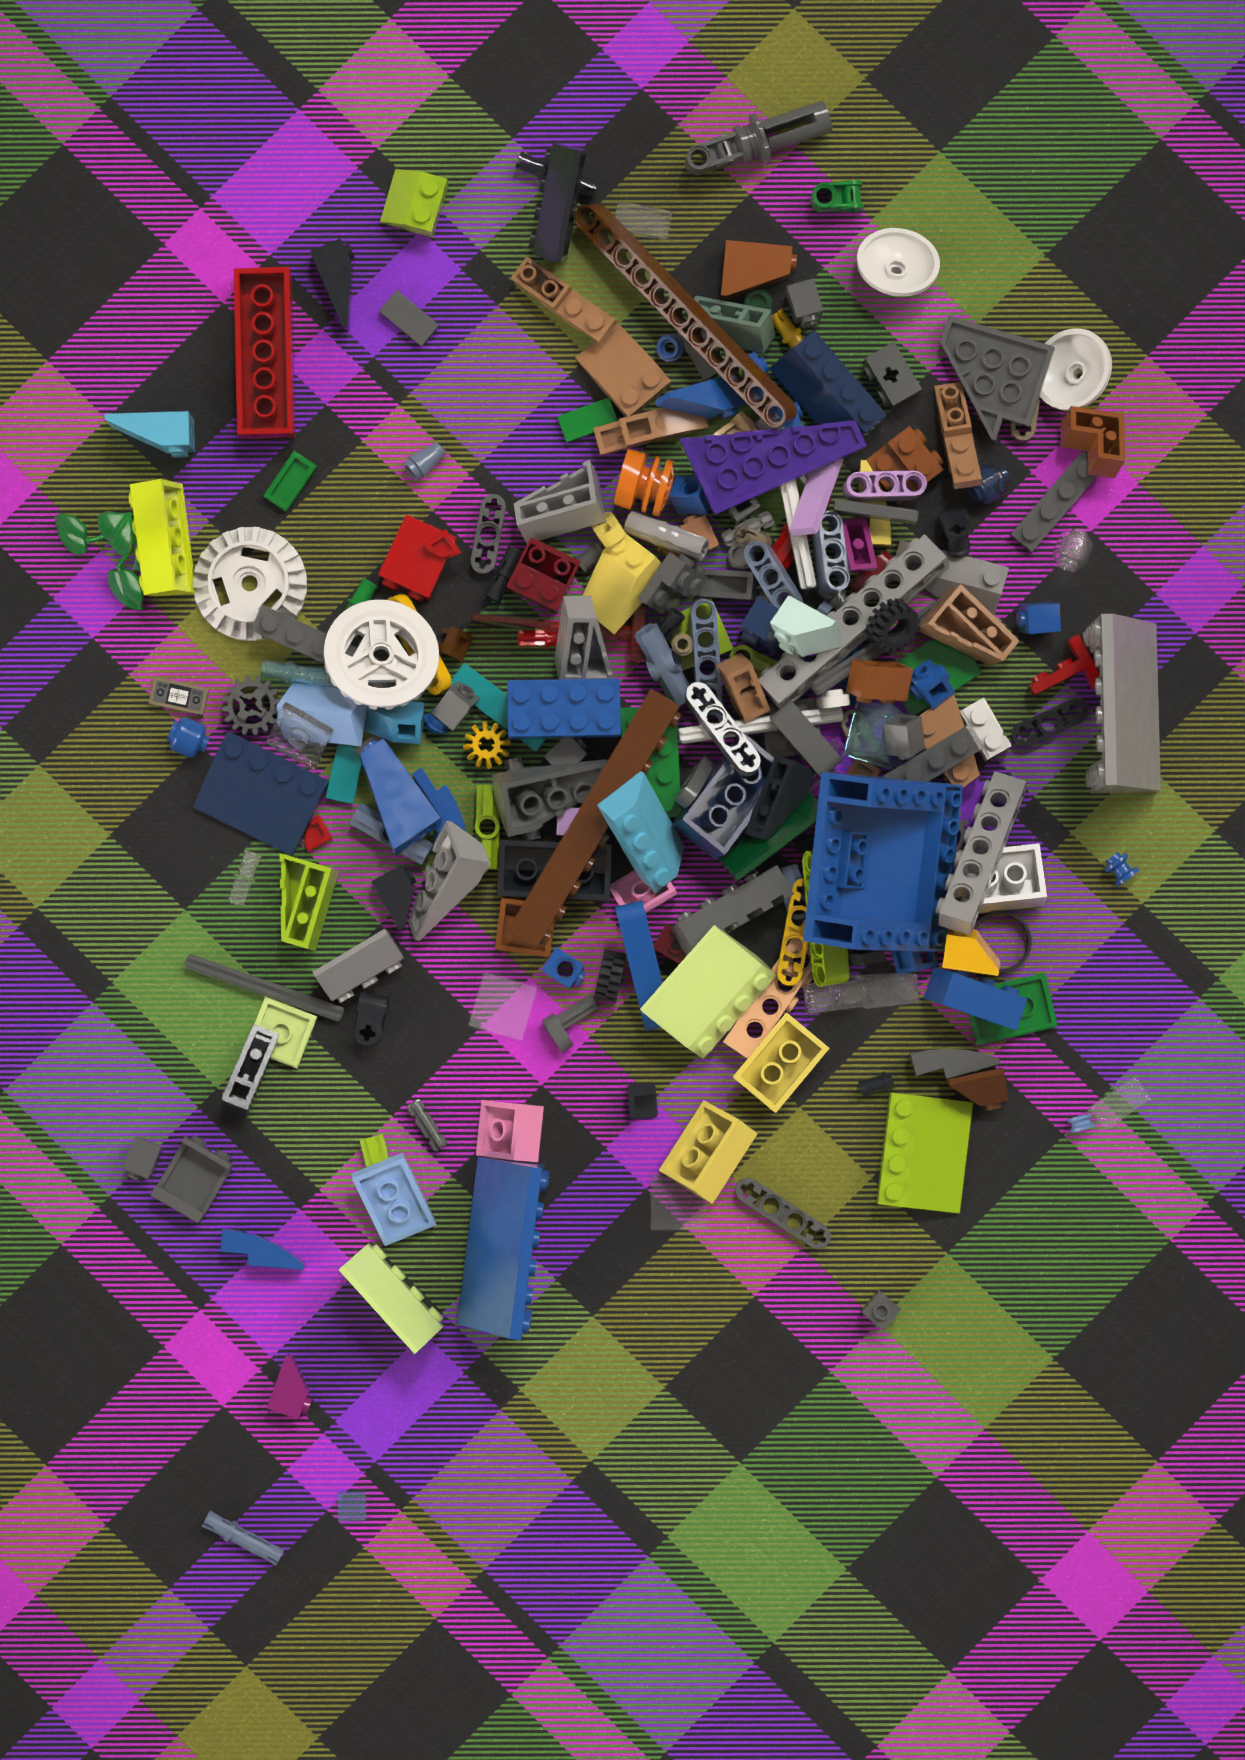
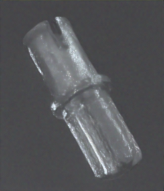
(244, 878)

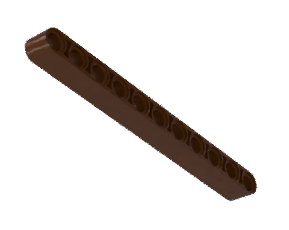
(697, 317)

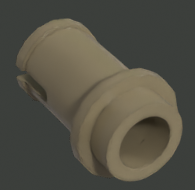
(751, 535)
(682, 638)

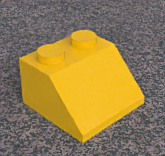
(969, 953)

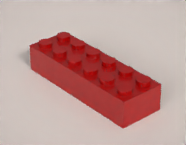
(264, 353)

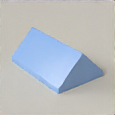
(330, 708)

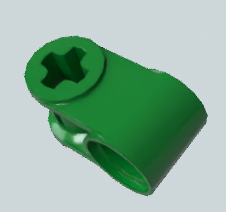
(840, 197)

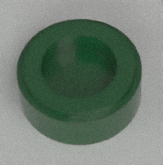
(758, 298)

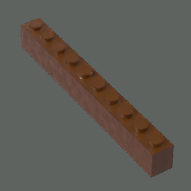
(589, 826)

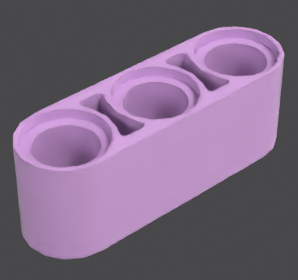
(897, 482)

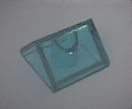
(867, 736)

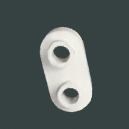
(832, 699)

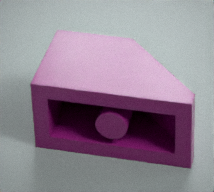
(859, 545)
(290, 1391)

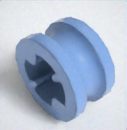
(1081, 1122)

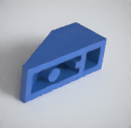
(704, 399)

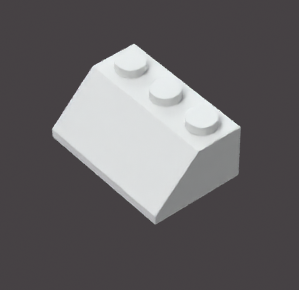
(1017, 880)

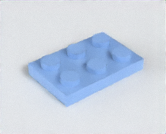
(393, 1199)

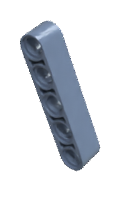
(709, 652)

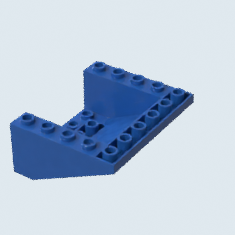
(881, 862)
(501, 1247)

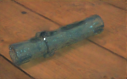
(291, 672)

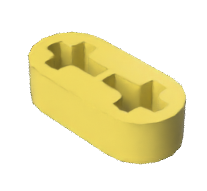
(609, 531)

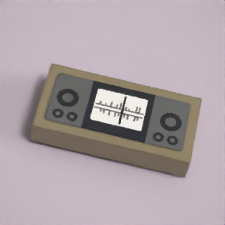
(178, 696)

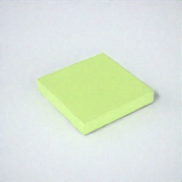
(292, 1025)

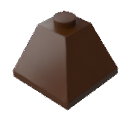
(982, 1088)

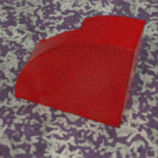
(442, 546)
(316, 834)

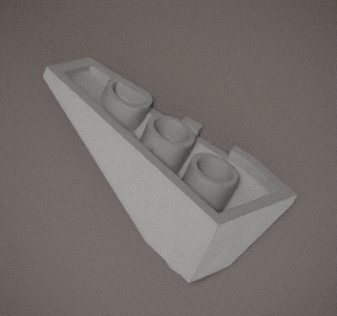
(978, 576)
(454, 873)

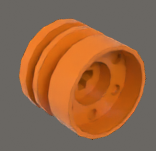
(643, 483)

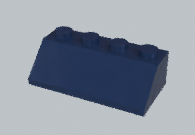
(825, 385)

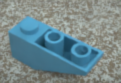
(397, 724)

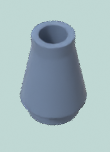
(423, 461)

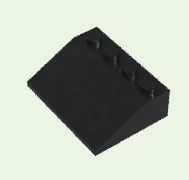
(559, 202)

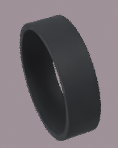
(1029, 938)

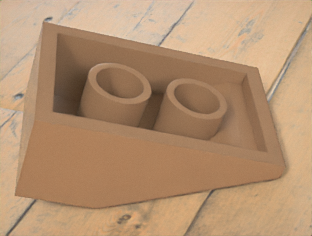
(624, 371)

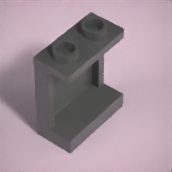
(193, 1178)

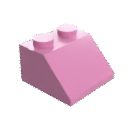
(509, 1131)

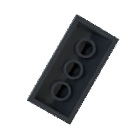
(525, 860)

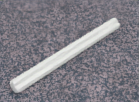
(799, 543)
(761, 724)

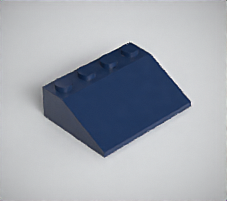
(260, 793)

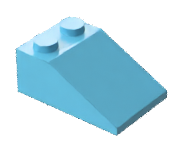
(163, 430)

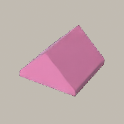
(633, 889)

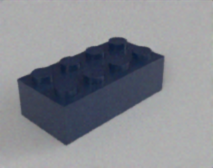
(724, 804)

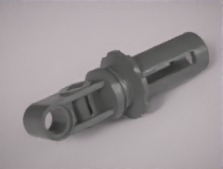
(751, 141)

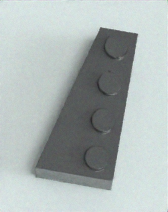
(732, 909)

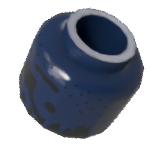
(993, 484)

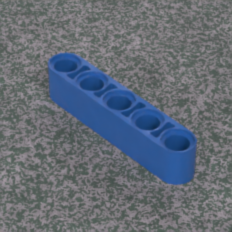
(640, 954)

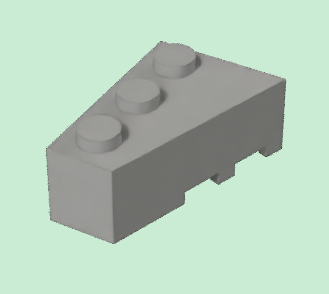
(563, 507)
(580, 643)

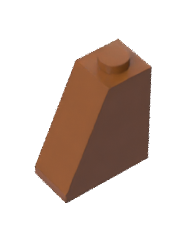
(754, 266)

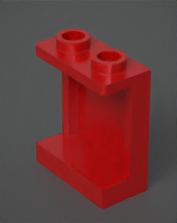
(409, 563)

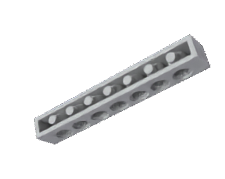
(919, 551)

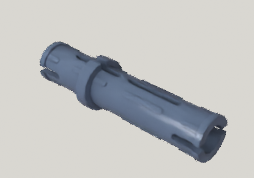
(232, 1532)

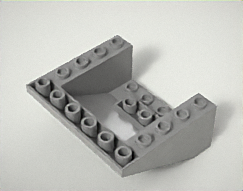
(1129, 705)

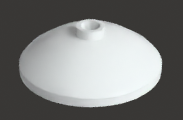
(898, 262)
(1076, 352)

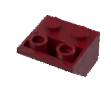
(543, 575)

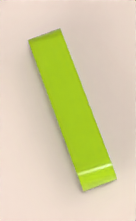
(828, 962)

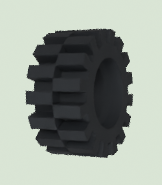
(883, 620)
(610, 976)

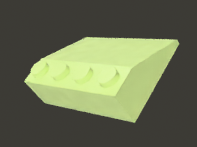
(708, 991)
(392, 1297)

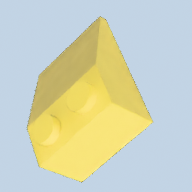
(619, 581)

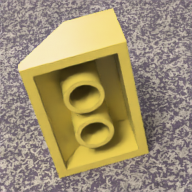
(781, 1062)
(708, 1149)

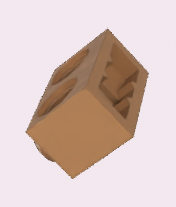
(743, 687)

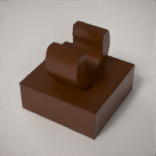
(455, 643)

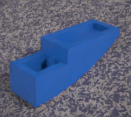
(259, 1250)

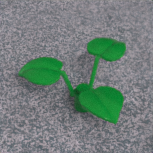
(120, 535)

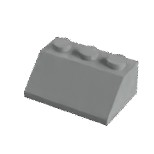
(359, 966)

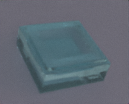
(351, 1506)

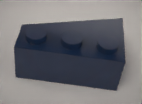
(757, 627)

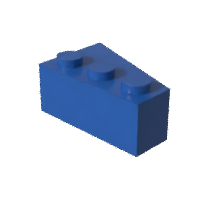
(976, 997)

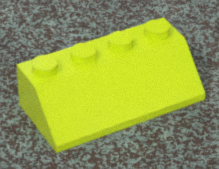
(162, 538)

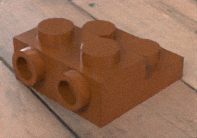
(907, 453)
(507, 941)

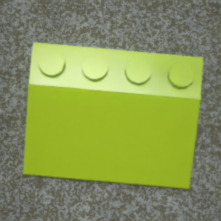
(924, 1153)

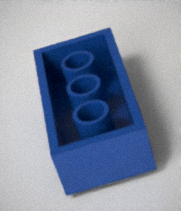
(564, 708)

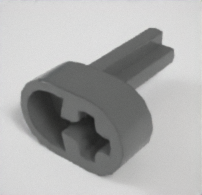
(558, 1024)

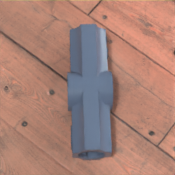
(663, 663)
(370, 823)

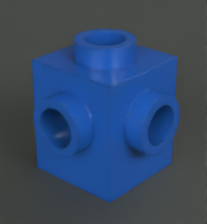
(931, 684)

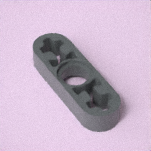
(499, 515)
(694, 782)

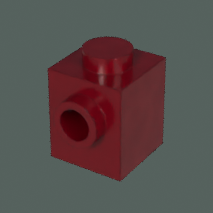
(669, 946)

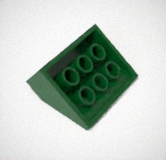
(751, 852)

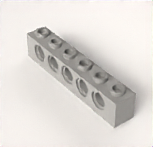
(963, 915)

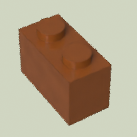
(879, 680)

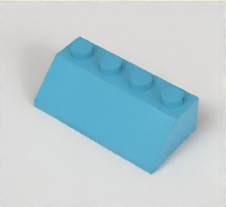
(644, 831)

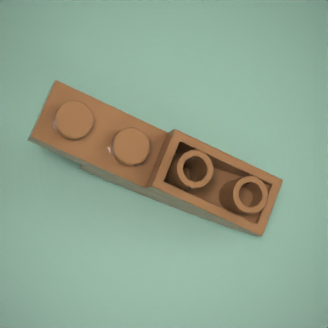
(563, 300)
(646, 428)
(957, 435)

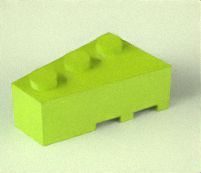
(305, 900)

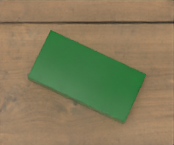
(581, 421)
(290, 481)

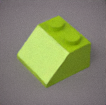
(415, 201)

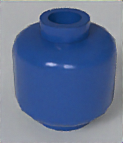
(188, 737)

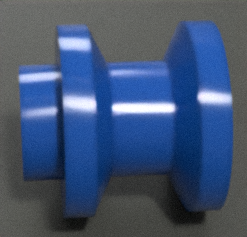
(1120, 868)

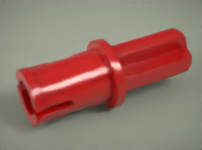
(536, 638)

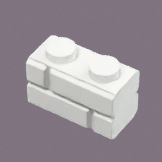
(985, 728)

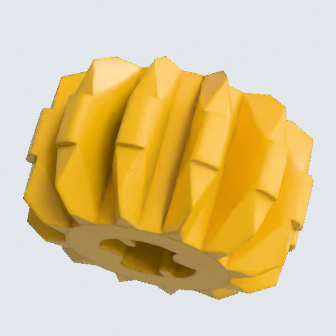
(488, 735)

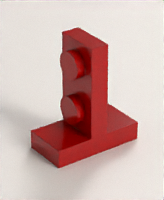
(1068, 669)

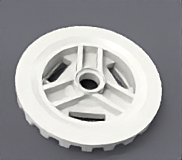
(224, 559)
(379, 624)

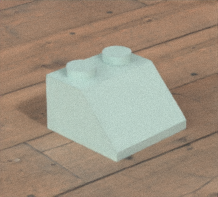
(804, 629)

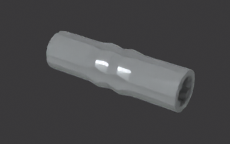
(666, 536)

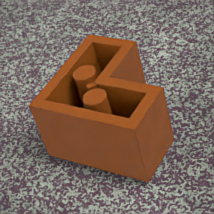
(1100, 435)

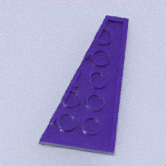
(755, 462)

